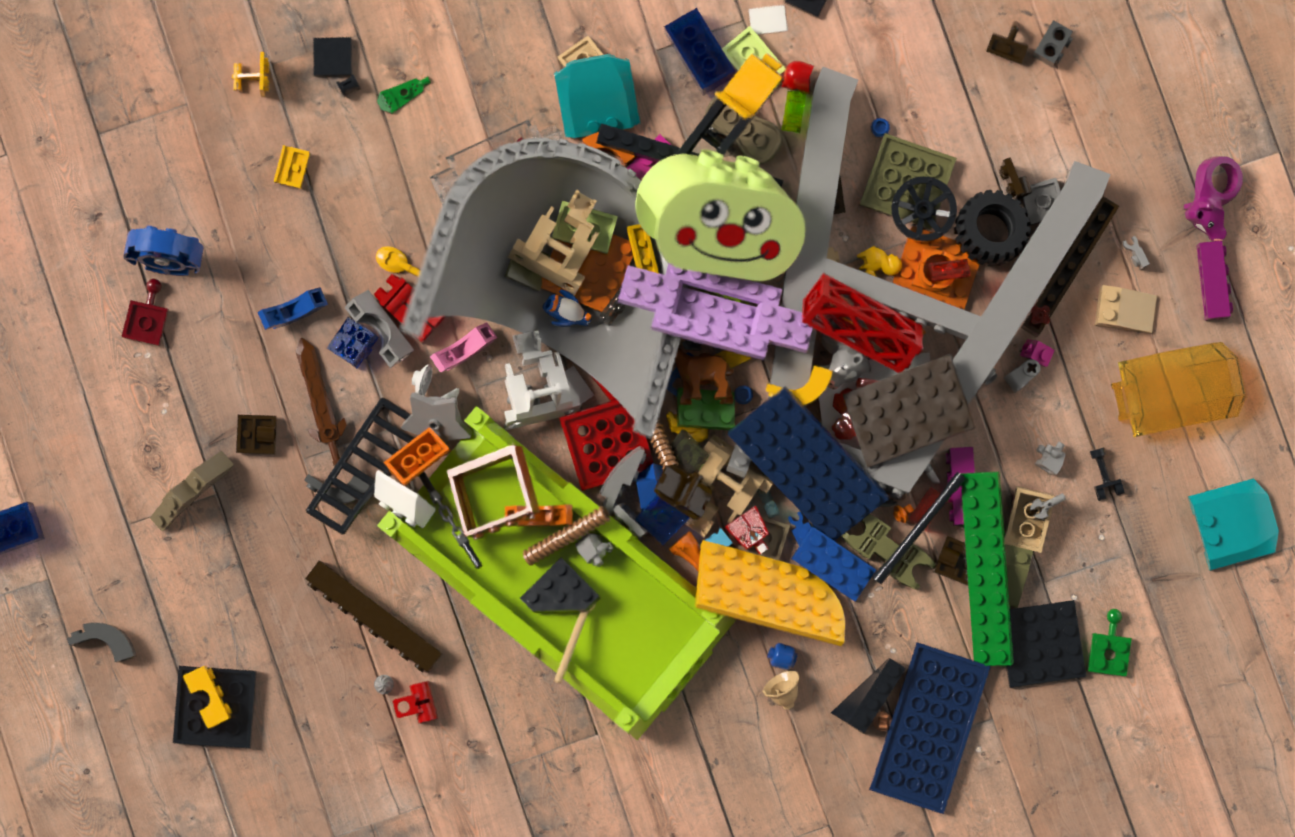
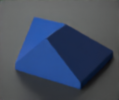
(647, 482)

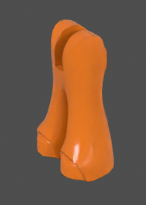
(688, 549)

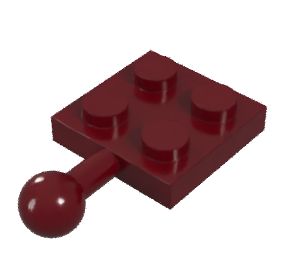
(145, 320)

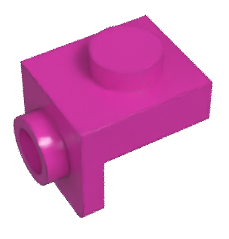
(1037, 351)

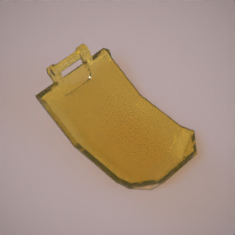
(1180, 388)

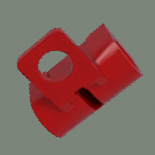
(420, 703)

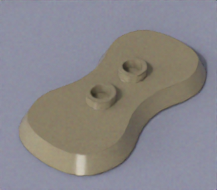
(758, 141)

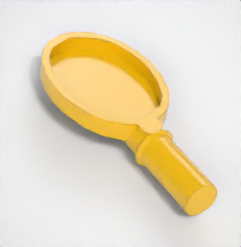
(395, 261)

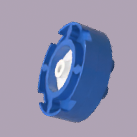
(163, 251)

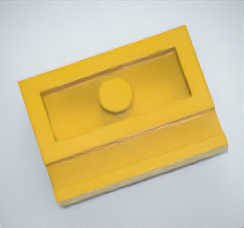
(291, 167)

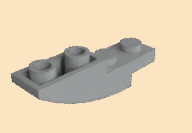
(623, 472)

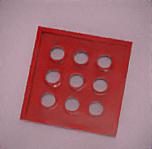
(595, 436)

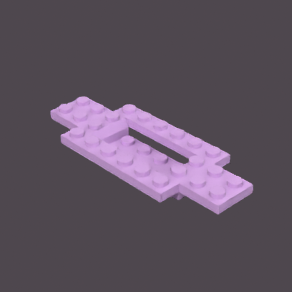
(713, 318)

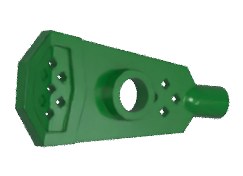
(395, 96)

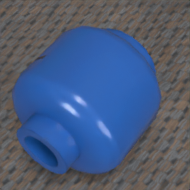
(782, 656)

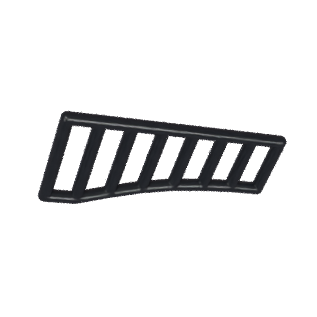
(342, 464)

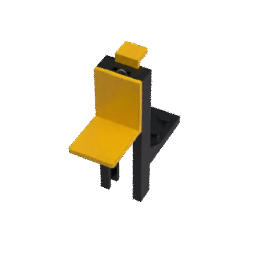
(745, 95)

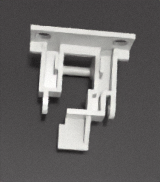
(522, 399)

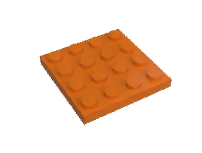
(602, 273)

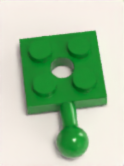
(1102, 642)

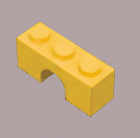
(216, 711)

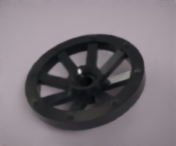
(925, 203)

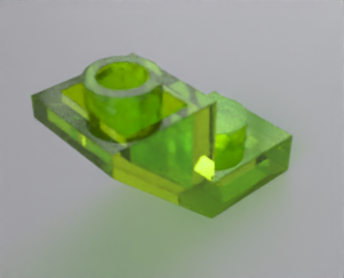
(793, 111)

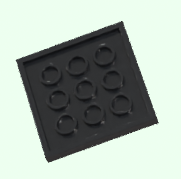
(1045, 644)
(238, 692)

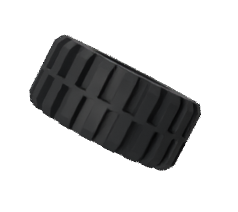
(1008, 211)

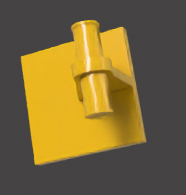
(264, 82)

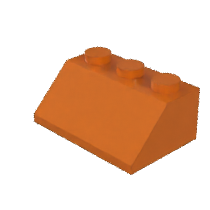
(416, 456)

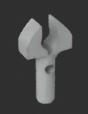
(1048, 504)

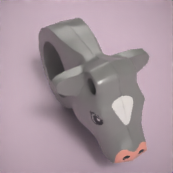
(846, 362)

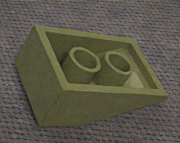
(1018, 565)

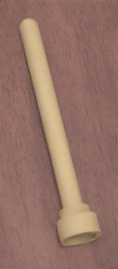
(571, 645)

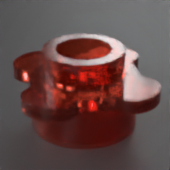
(1035, 315)

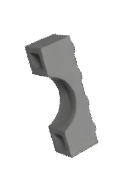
(367, 310)

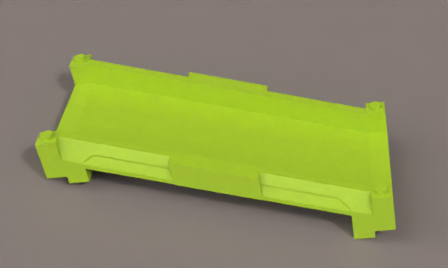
(637, 640)

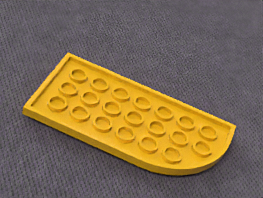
(768, 593)

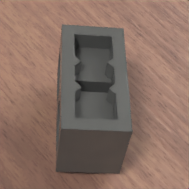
(1052, 43)

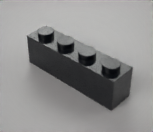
(868, 698)

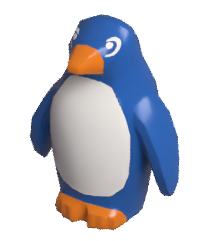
(566, 310)

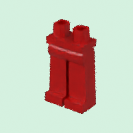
(396, 301)

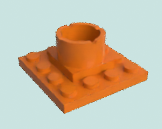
(916, 273)

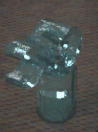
(770, 506)

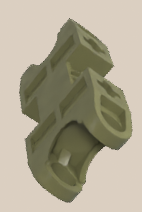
(885, 547)

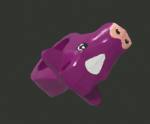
(1207, 208)

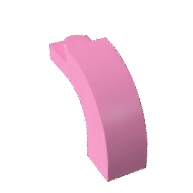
(465, 348)

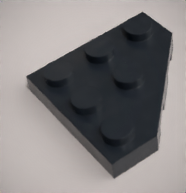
(560, 591)

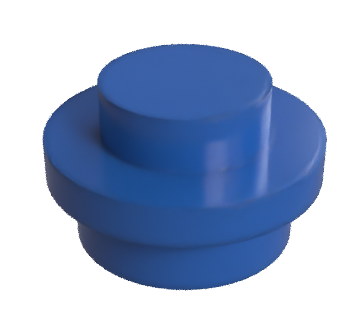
(880, 127)
(743, 394)

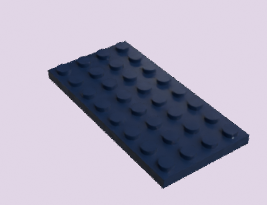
(808, 464)
(929, 728)

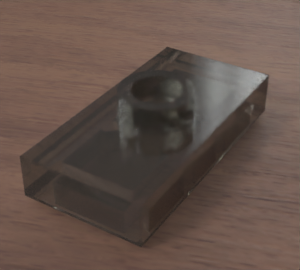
(613, 309)

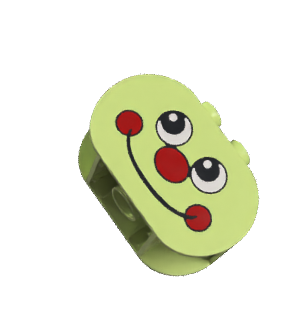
(720, 216)

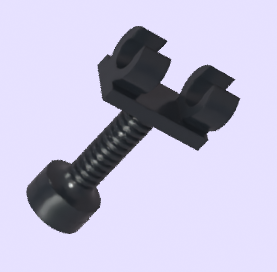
(1099, 455)

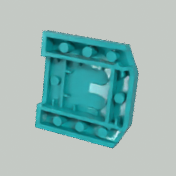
(596, 93)
(1235, 523)

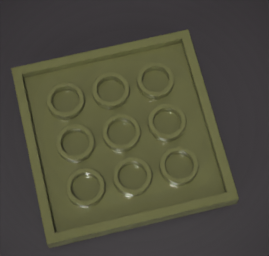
(898, 163)

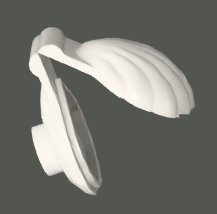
(422, 380)

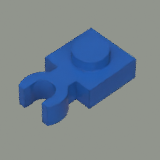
(801, 529)

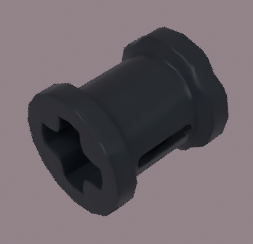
(348, 85)

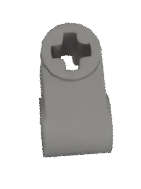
(1020, 377)

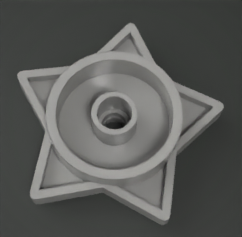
(437, 414)

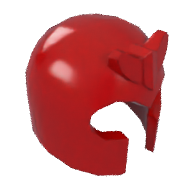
(798, 76)

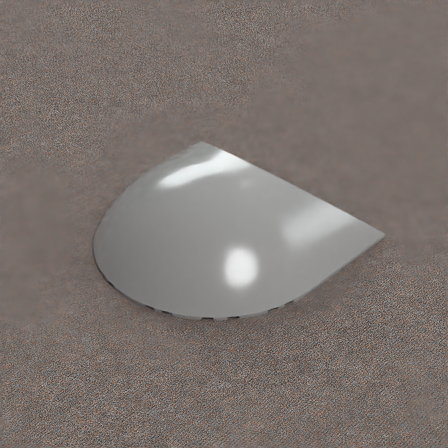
(502, 202)

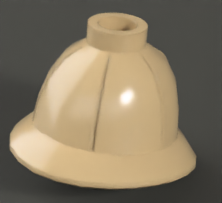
(783, 689)

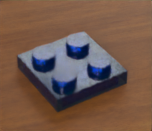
(661, 519)

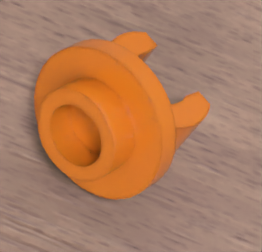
(901, 513)

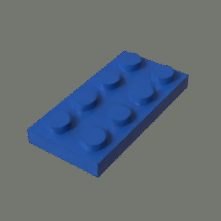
(833, 564)

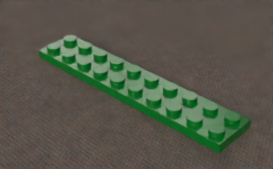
(987, 568)

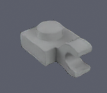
(1139, 258)

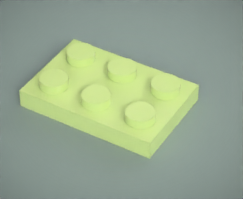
(743, 46)
(603, 224)

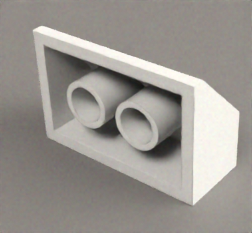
(402, 501)

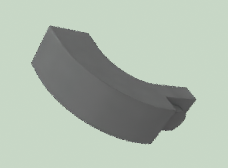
(336, 493)
(116, 639)

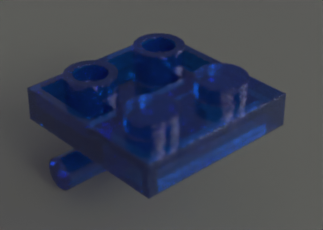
(353, 342)

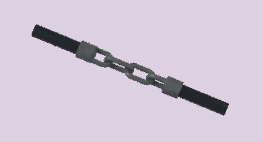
(461, 539)

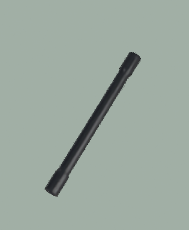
(886, 569)

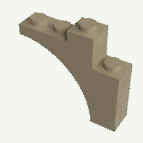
(190, 489)

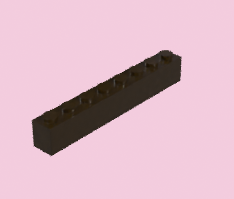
(1073, 262)
(373, 616)

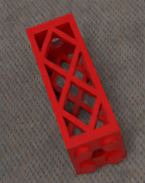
(907, 330)

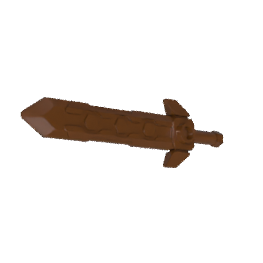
(320, 402)

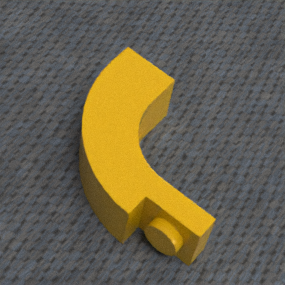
(813, 389)

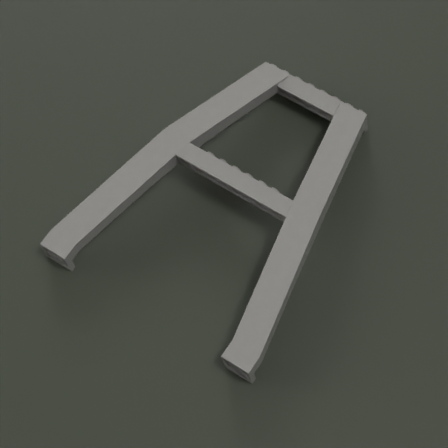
(984, 335)

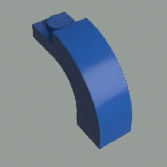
(293, 310)

